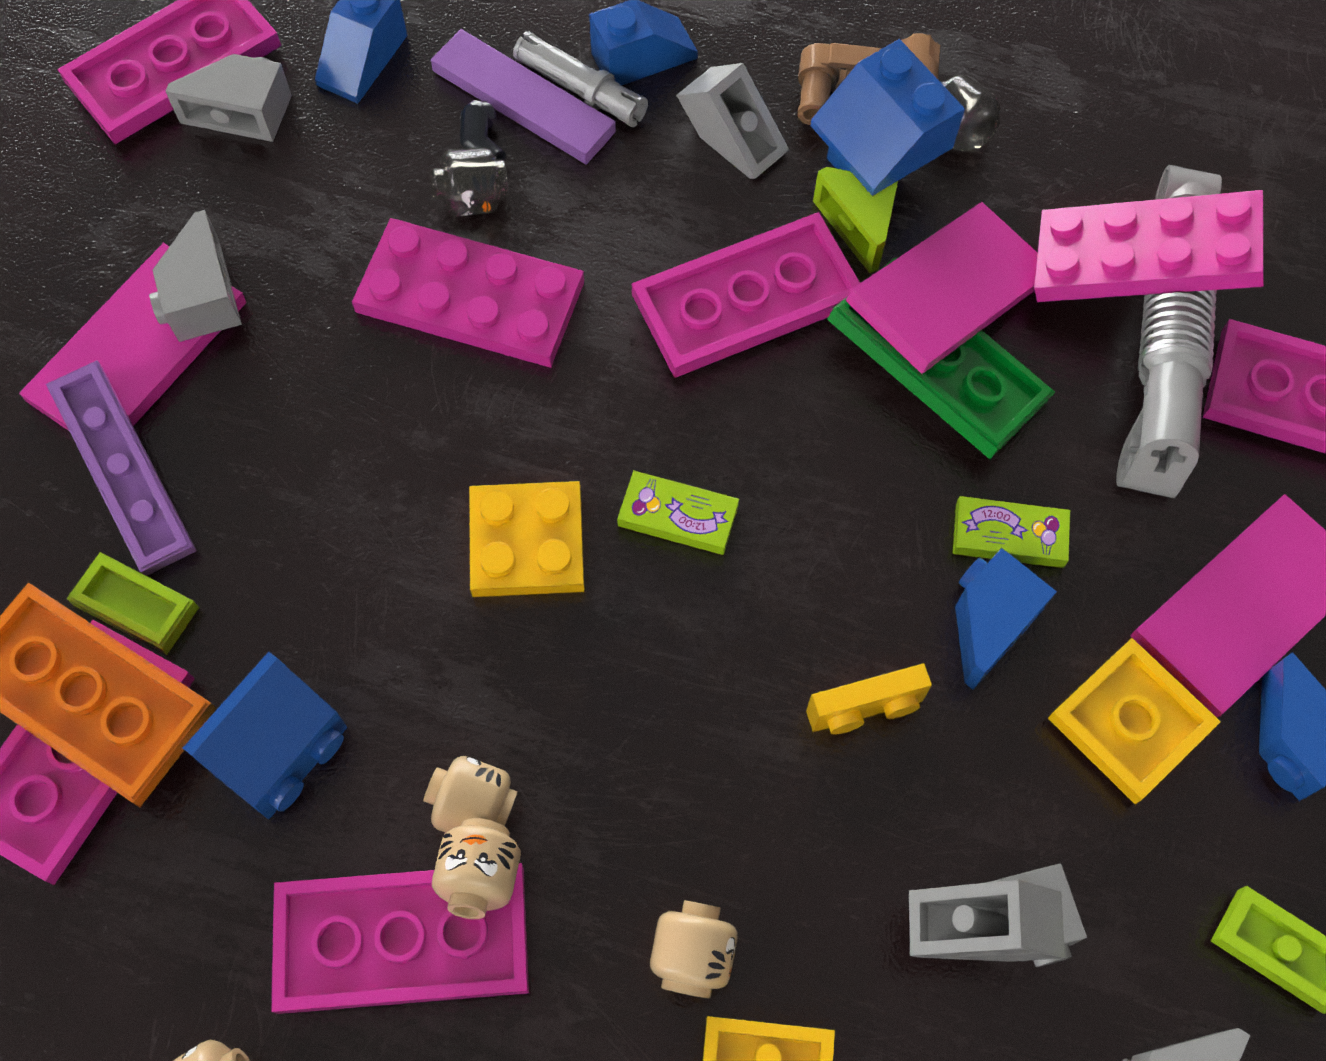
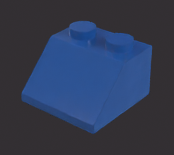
(888, 117)
(268, 737)

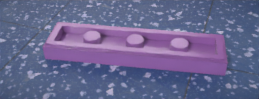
(523, 96)
(121, 468)

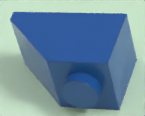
(638, 41)
(359, 45)
(995, 611)
(1293, 727)

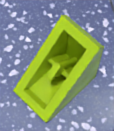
(855, 213)

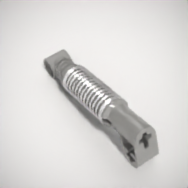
(1173, 370)

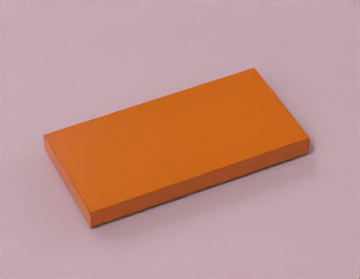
(93, 696)

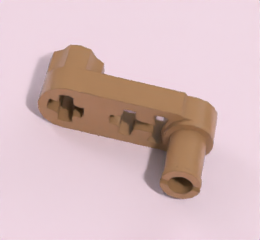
(822, 64)

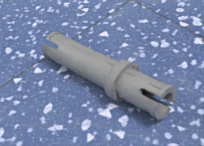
(592, 85)

